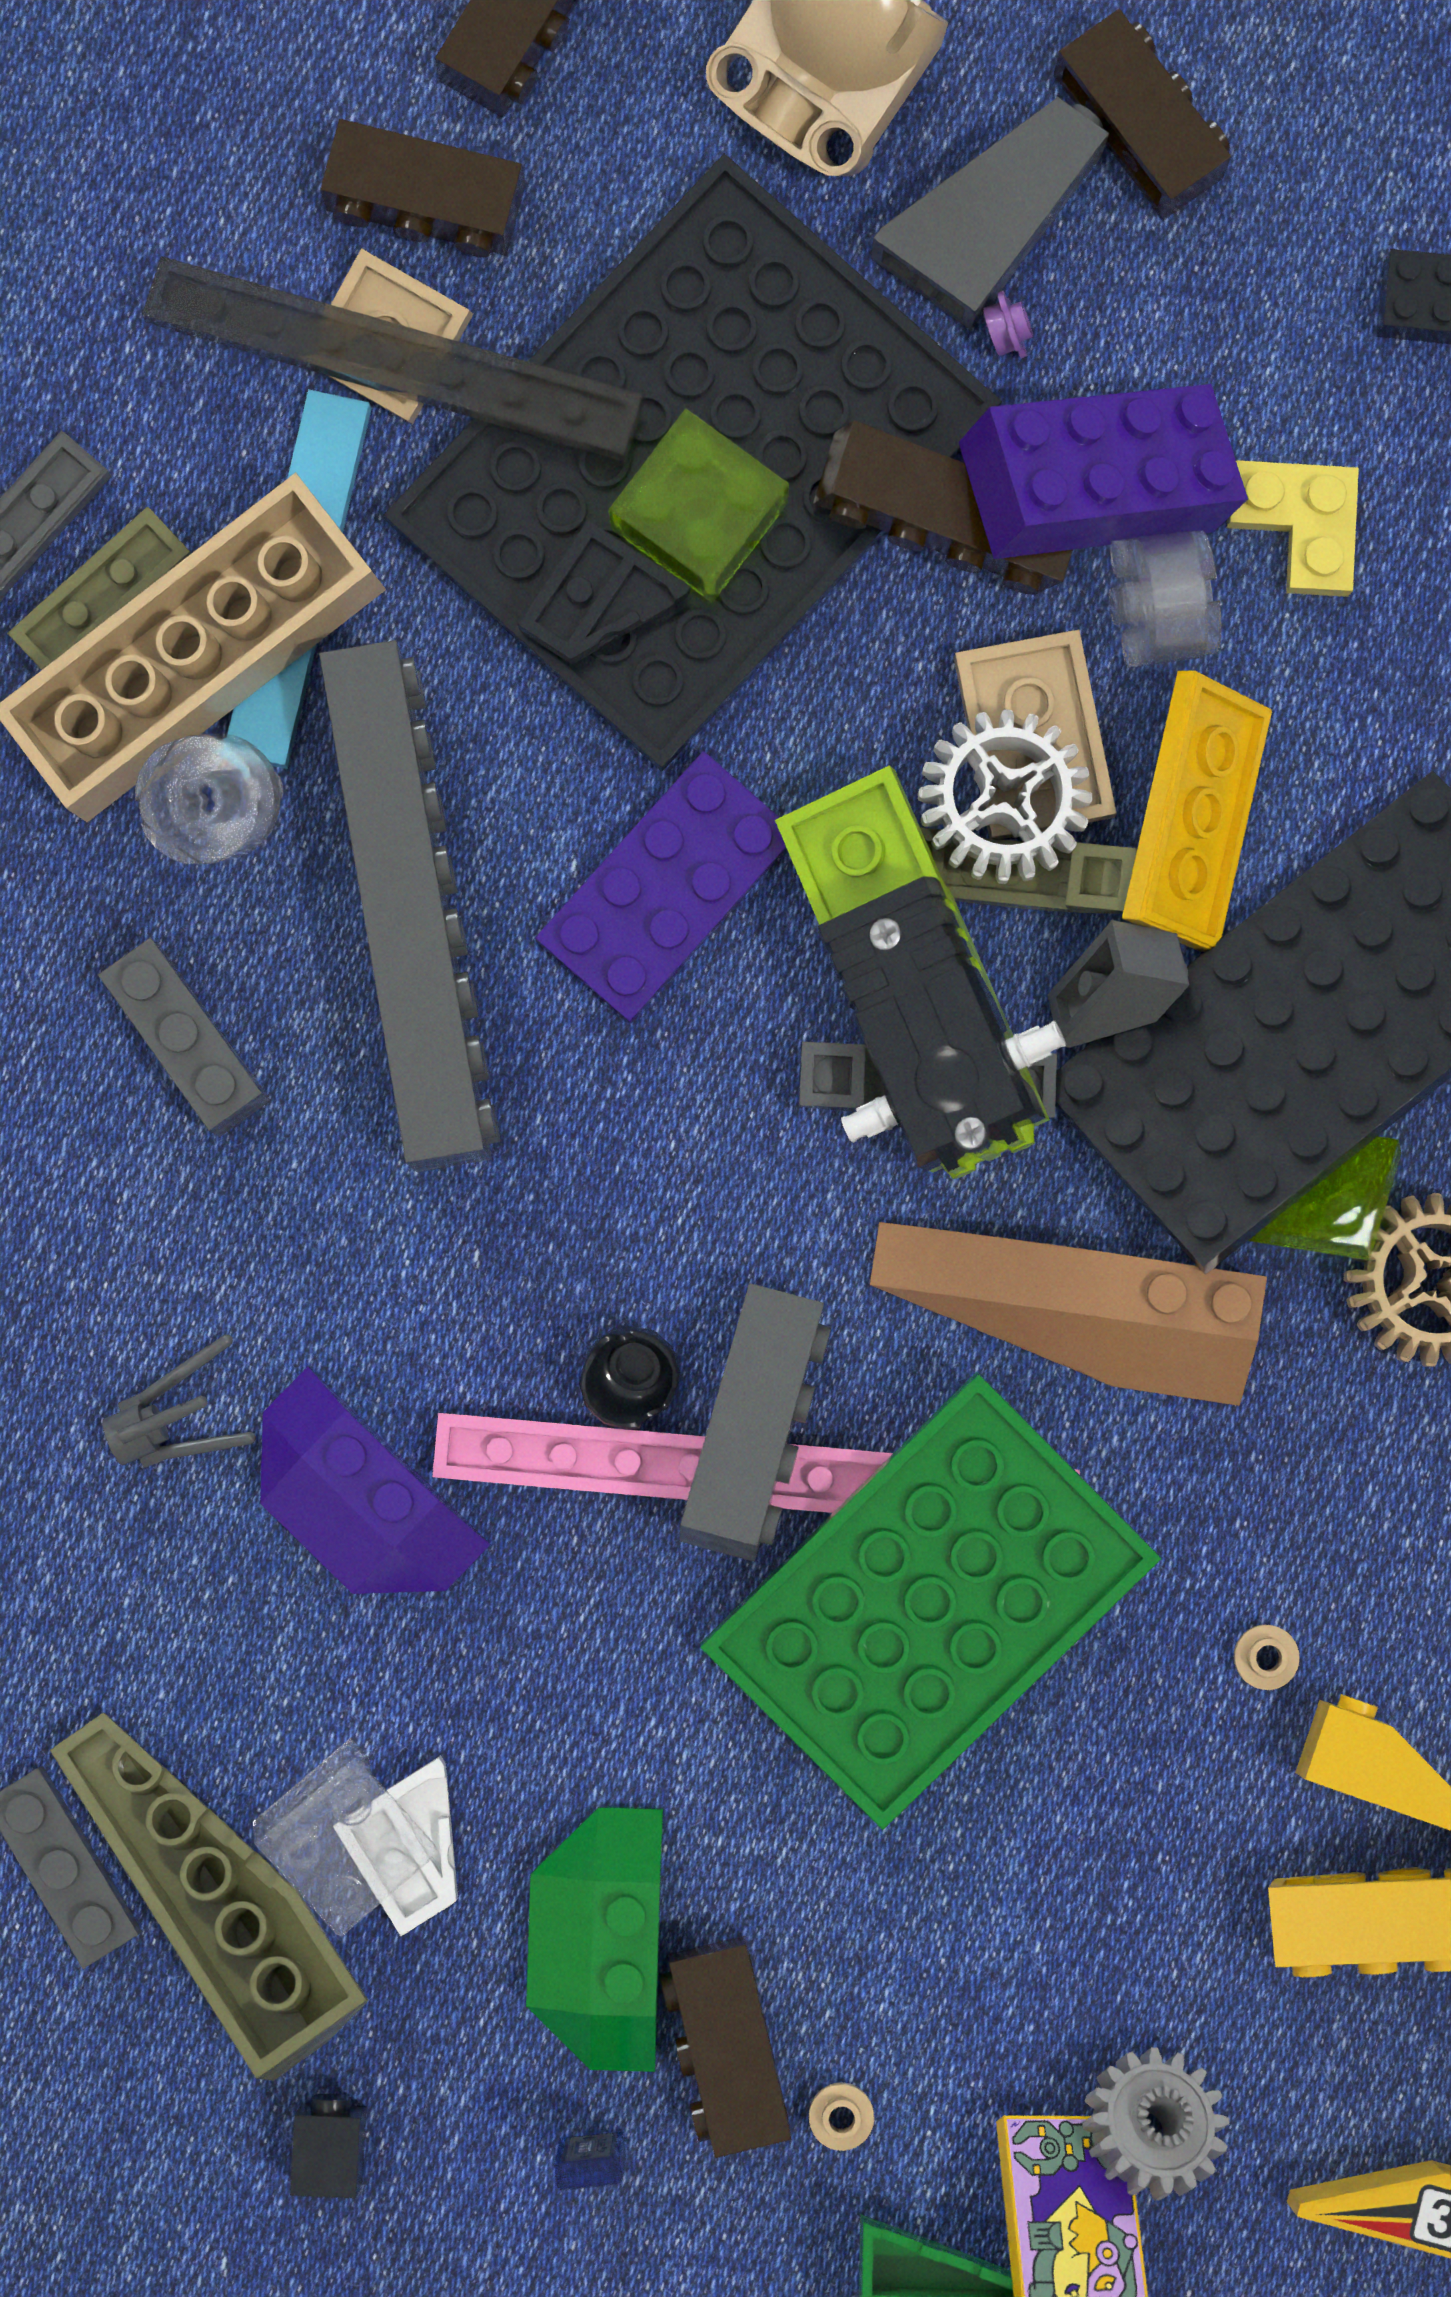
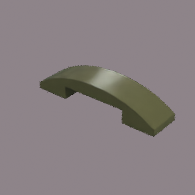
(1084, 881)

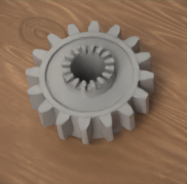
(1181, 2106)

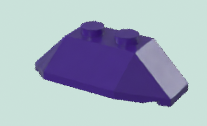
(357, 1497)

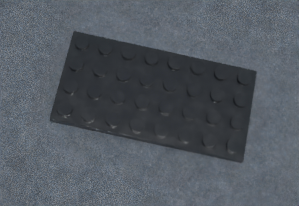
(1287, 1042)

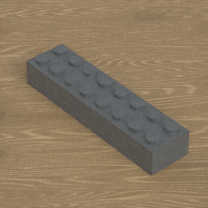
(406, 906)

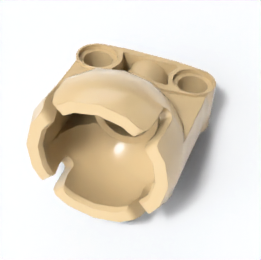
(827, 71)

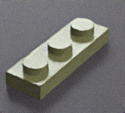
(99, 588)

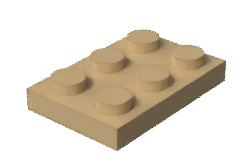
(1047, 680)

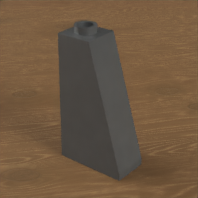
(989, 215)

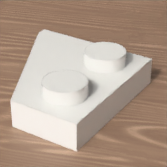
(434, 1886)

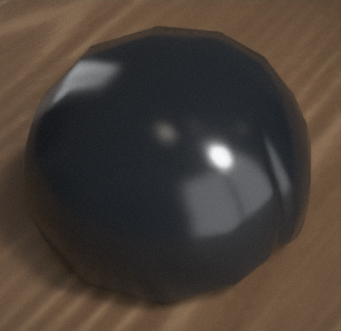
(629, 1376)

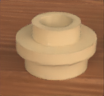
(1248, 1647)
(836, 2096)

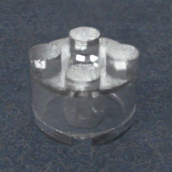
(1165, 598)
(173, 803)

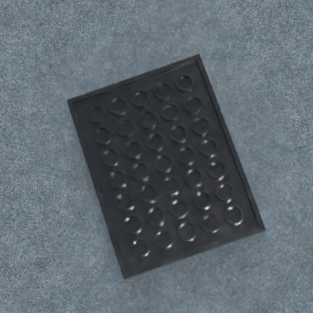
(768, 345)

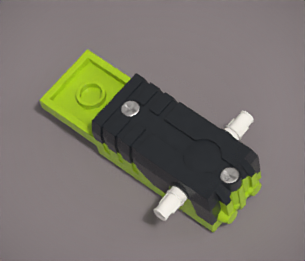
(915, 982)

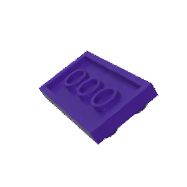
(665, 887)

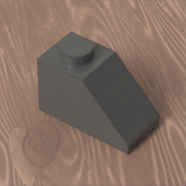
(1119, 983)

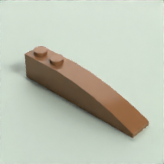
(1085, 1309)

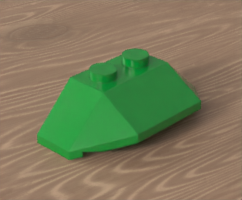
(599, 1939)

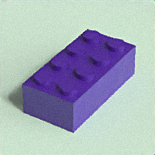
(1101, 469)

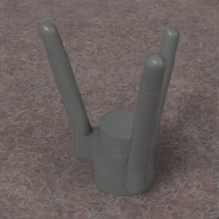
(140, 1429)

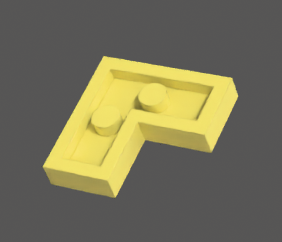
(1316, 509)

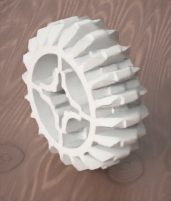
(991, 771)

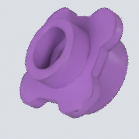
(1008, 325)

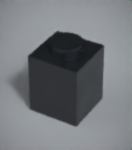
(328, 2148)

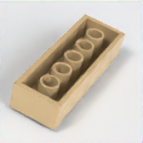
(189, 647)

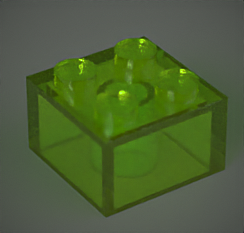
(699, 505)

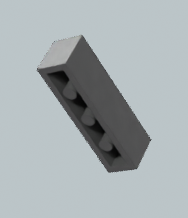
(752, 1423)

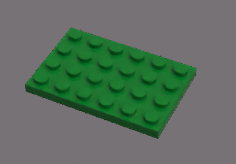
(930, 1601)

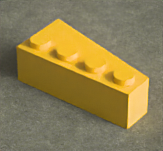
(1361, 1922)

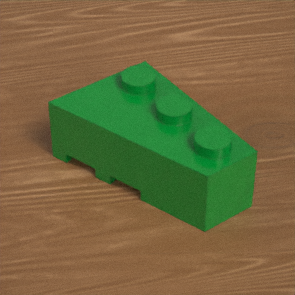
(912, 2266)

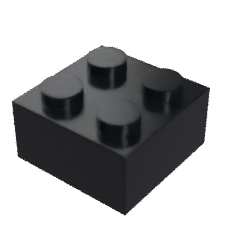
(1415, 297)

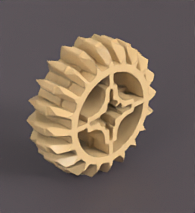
(1412, 1257)

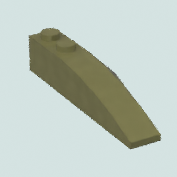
(217, 1901)

